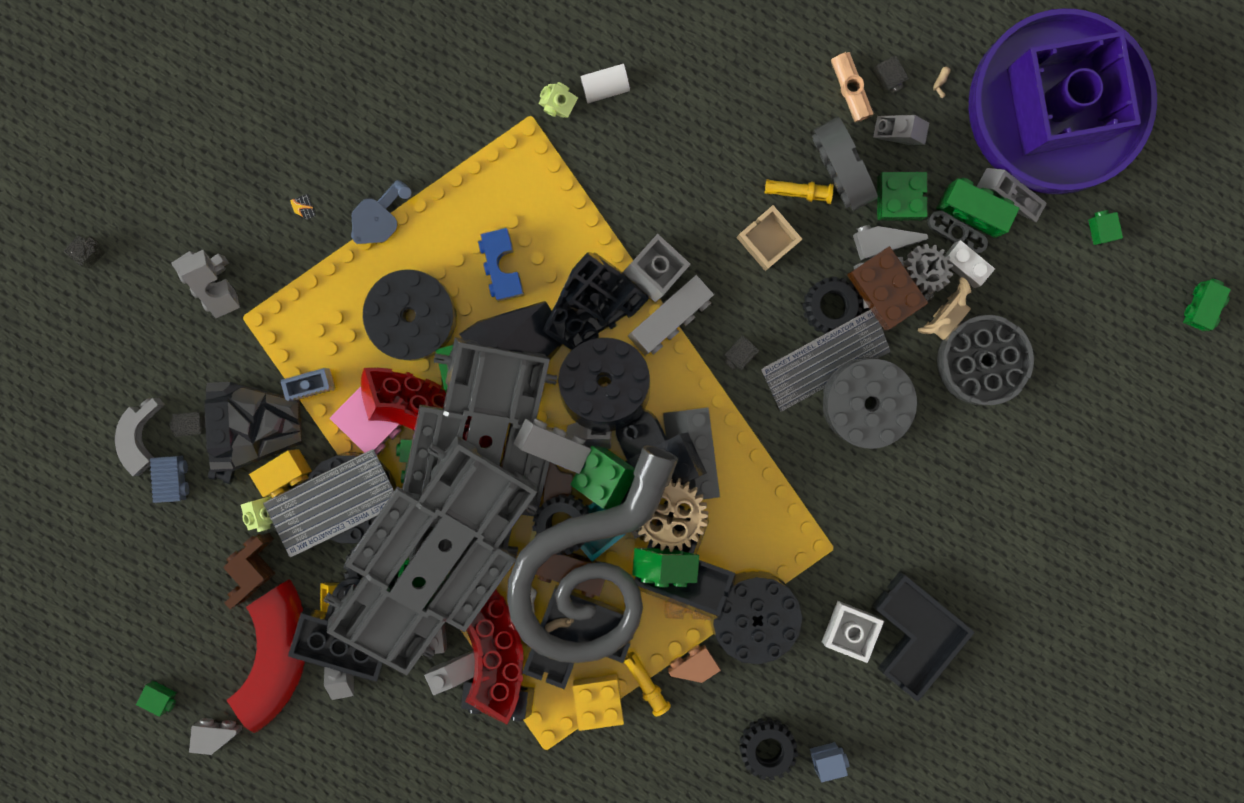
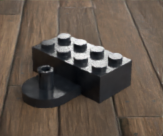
(648, 431)

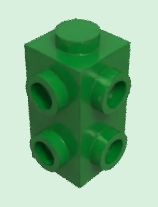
(1207, 305)

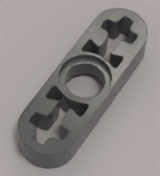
(965, 228)

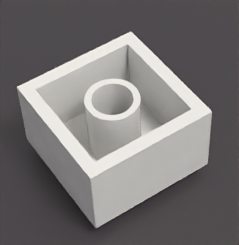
(852, 631)

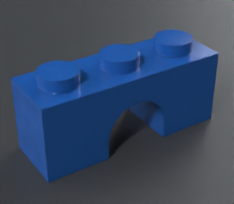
(495, 246)

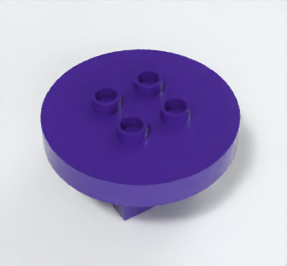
(1063, 101)

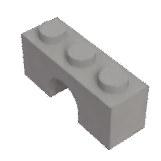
(198, 273)

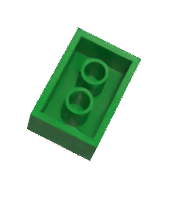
(978, 207)

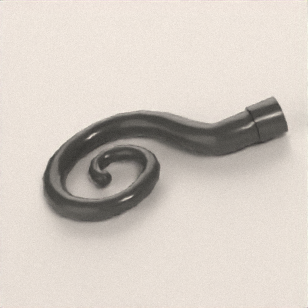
(651, 477)

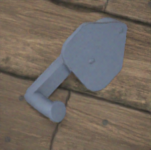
(372, 221)

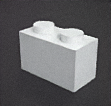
(968, 264)

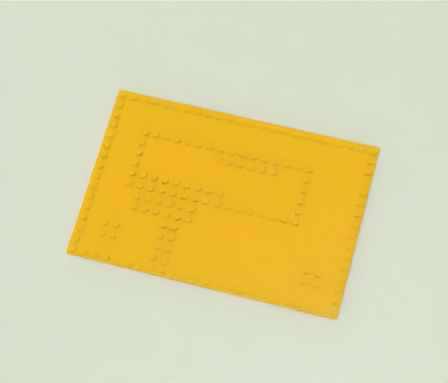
(552, 225)

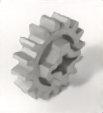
(938, 271)

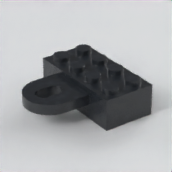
(316, 646)

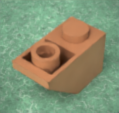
(696, 666)

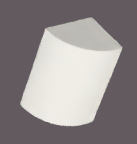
(605, 83)

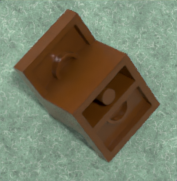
(248, 569)

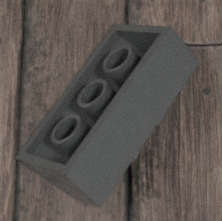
(698, 426)

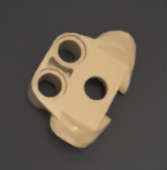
(950, 314)

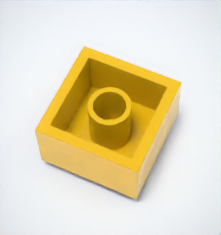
(280, 473)
(598, 702)

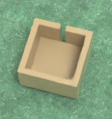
(770, 238)

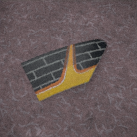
(303, 206)

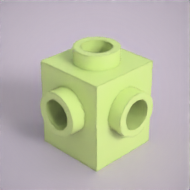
(557, 100)
(256, 515)

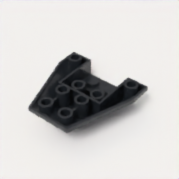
(516, 331)

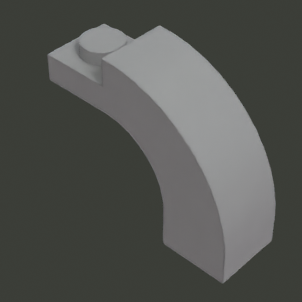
(129, 436)

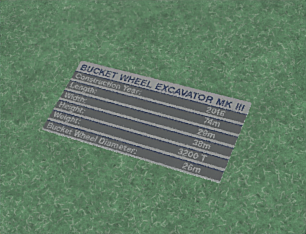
(811, 366)
(330, 503)

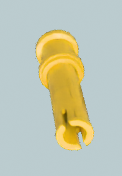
(809, 191)
(650, 691)

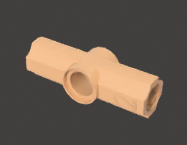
(847, 73)

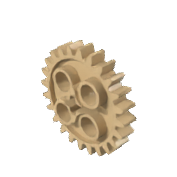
(665, 533)

